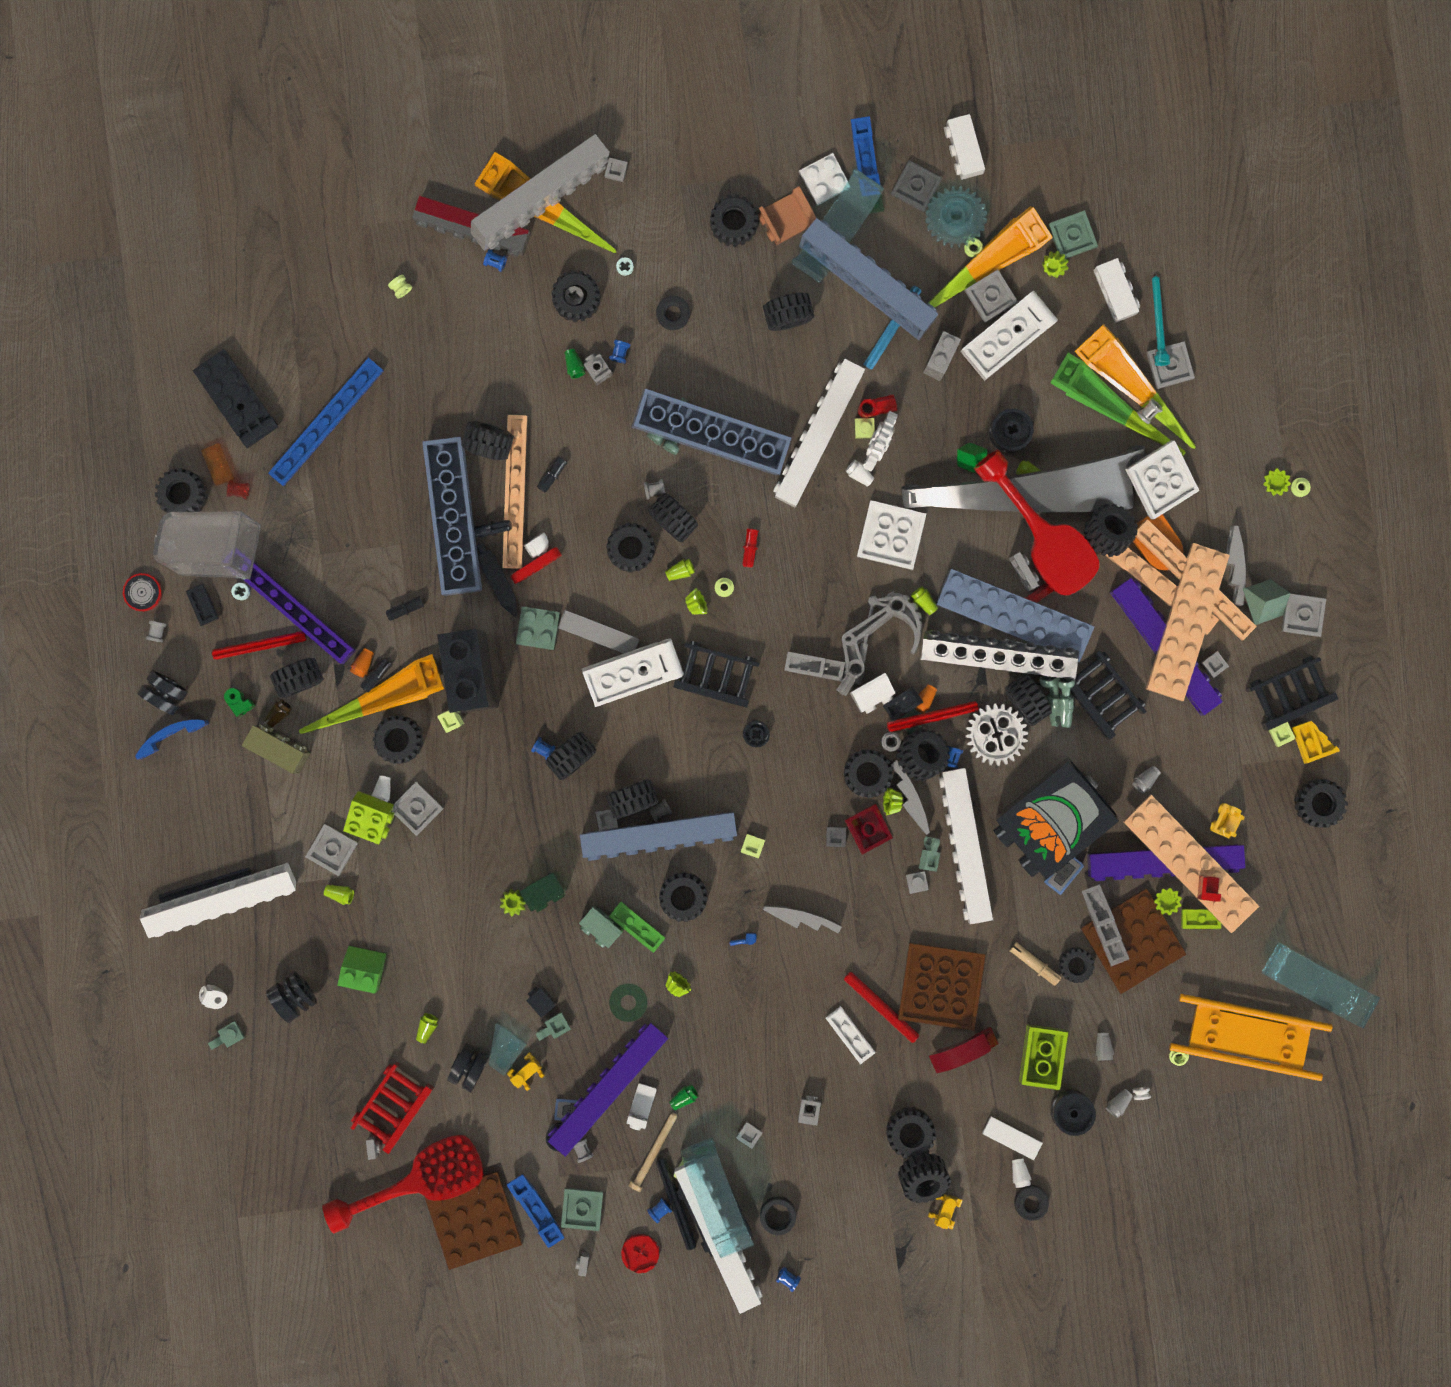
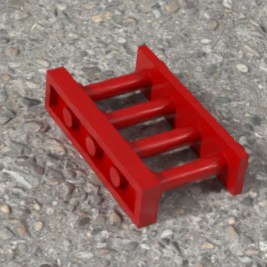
(410, 1108)

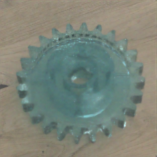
(956, 230)

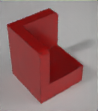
(1208, 888)

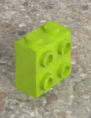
(369, 818)

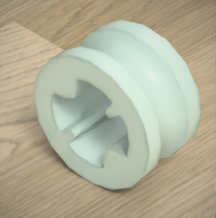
(624, 272)
(243, 586)

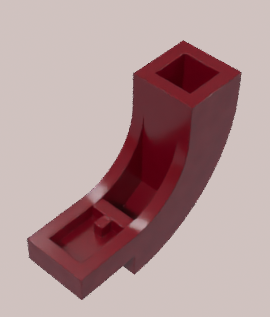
(964, 1052)

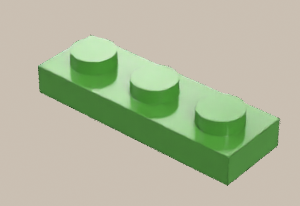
(637, 926)

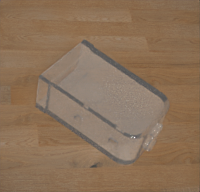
(207, 543)

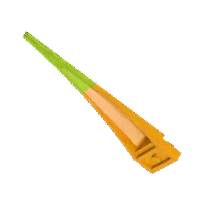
(503, 177)
(1012, 243)
(1112, 361)
(406, 686)

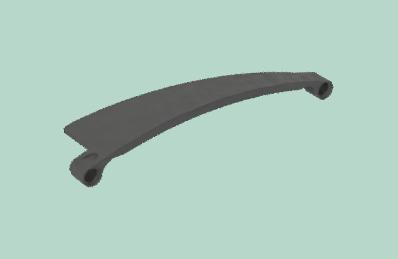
(1061, 489)

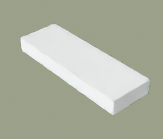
(850, 1035)
(1012, 1138)

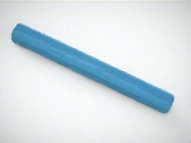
(885, 339)

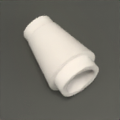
(860, 474)
(382, 789)
(1020, 1173)

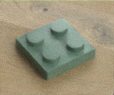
(1073, 235)
(538, 628)
(582, 1209)

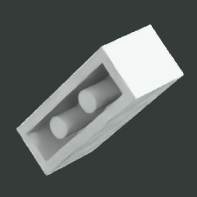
(964, 147)
(1117, 290)

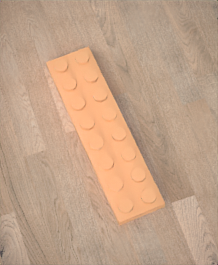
(1187, 622)
(1188, 861)

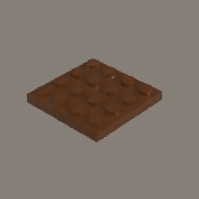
(1146, 940)
(941, 986)
(475, 1223)

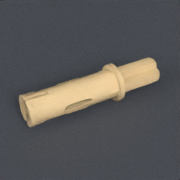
(1037, 965)

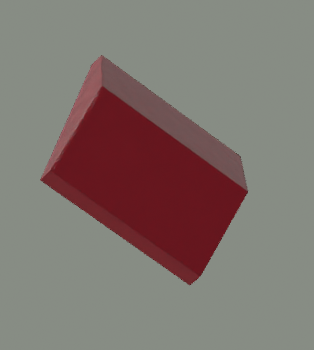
(868, 829)

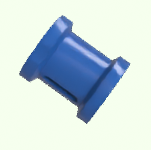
(499, 265)
(619, 351)
(543, 748)
(954, 757)
(659, 1210)
(788, 1279)

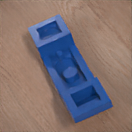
(864, 147)
(150, 747)
(536, 1210)

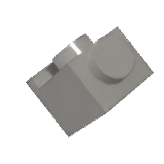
(597, 375)
(809, 1117)

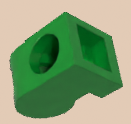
(237, 703)

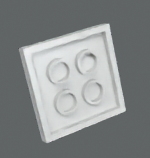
(1162, 479)
(891, 535)

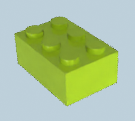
(1043, 1057)

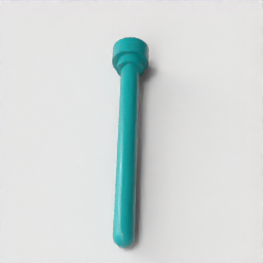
(1162, 357)

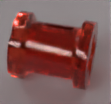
(238, 489)

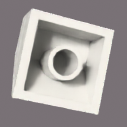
(872, 693)

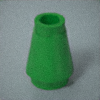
(574, 365)
(684, 1097)

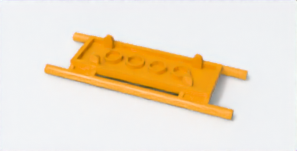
(1249, 1037)

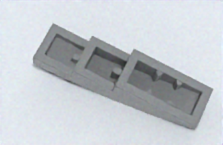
(1236, 560)
(597, 632)
(818, 667)
(913, 803)
(795, 916)
(1105, 925)

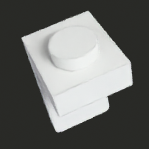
(641, 1106)

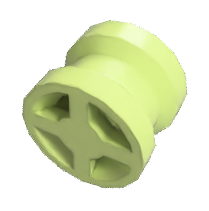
(400, 286)

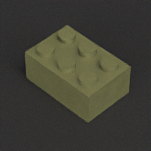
(276, 748)

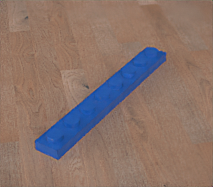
(326, 422)

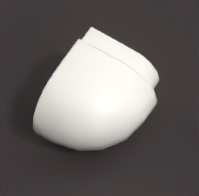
(537, 546)
(212, 997)

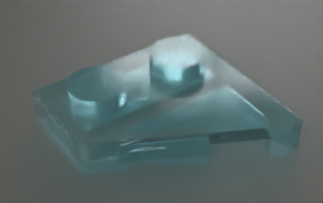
(504, 1049)

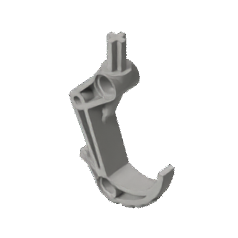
(860, 633)

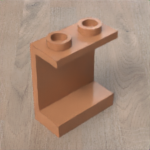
(787, 217)

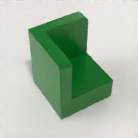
(970, 455)

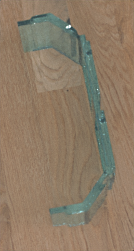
(844, 217)
(1320, 985)
(715, 1198)

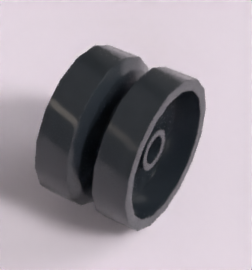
(1019, 423)
(162, 693)
(467, 1067)
(1068, 1123)

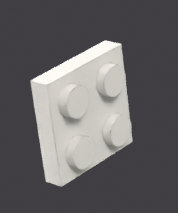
(824, 179)

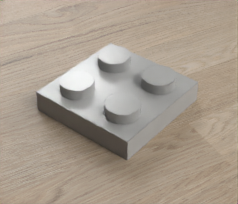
(991, 296)
(1177, 371)
(1028, 578)
(1304, 615)
(416, 808)
(331, 849)

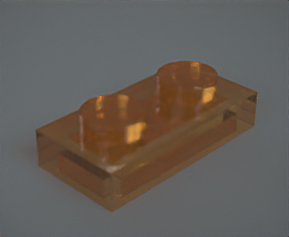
(217, 464)

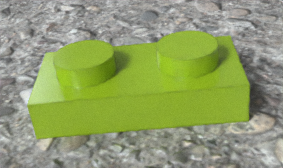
(1198, 919)

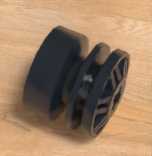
(287, 999)

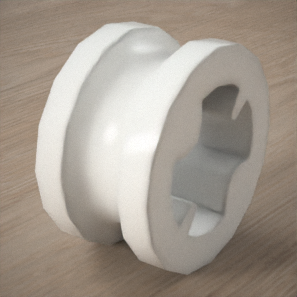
(1141, 1093)

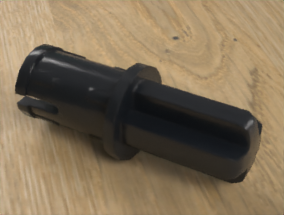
(551, 474)
(492, 528)
(404, 608)
(375, 675)

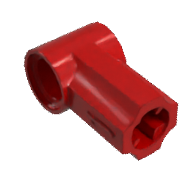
(879, 406)

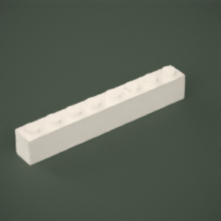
(821, 429)
(966, 845)
(218, 900)
(731, 1267)

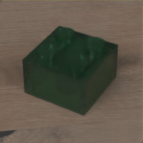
(543, 891)

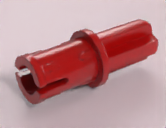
(750, 548)

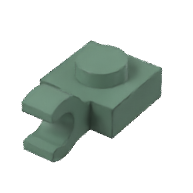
(930, 857)
(555, 1026)
(229, 1035)

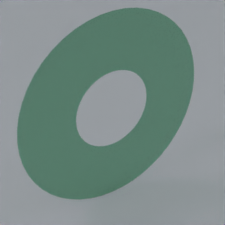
(628, 1015)

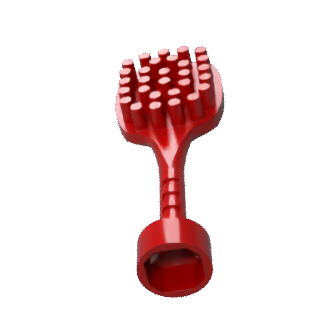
(1058, 550)
(438, 1173)

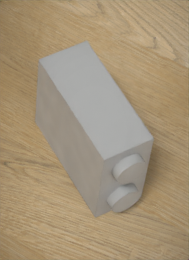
(942, 356)

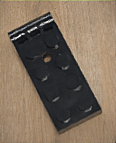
(231, 390)

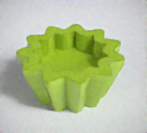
(1055, 264)
(1277, 482)
(696, 602)
(892, 801)
(1168, 901)
(512, 902)
(677, 984)

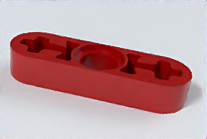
(536, 565)

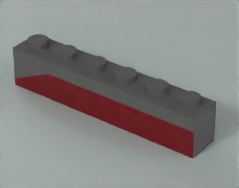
(458, 222)

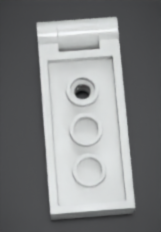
(1001, 341)
(622, 674)

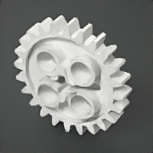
(880, 441)
(1012, 729)

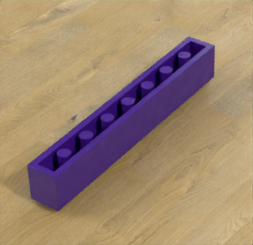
(300, 614)
(1151, 628)
(1145, 862)
(610, 1086)

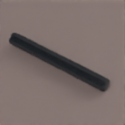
(177, 893)
(676, 1204)

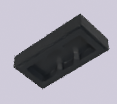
(202, 605)
(903, 703)

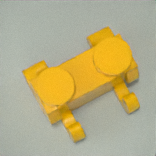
(1227, 821)
(526, 1072)
(946, 1211)

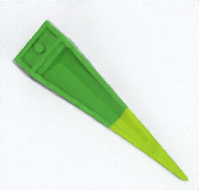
(1087, 388)

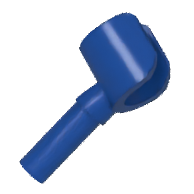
(750, 939)

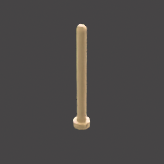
(636, 1185)

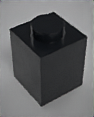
(540, 1001)

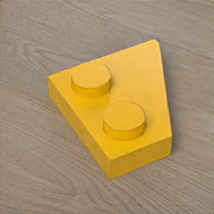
(1312, 742)

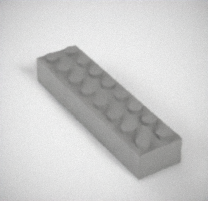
(539, 193)

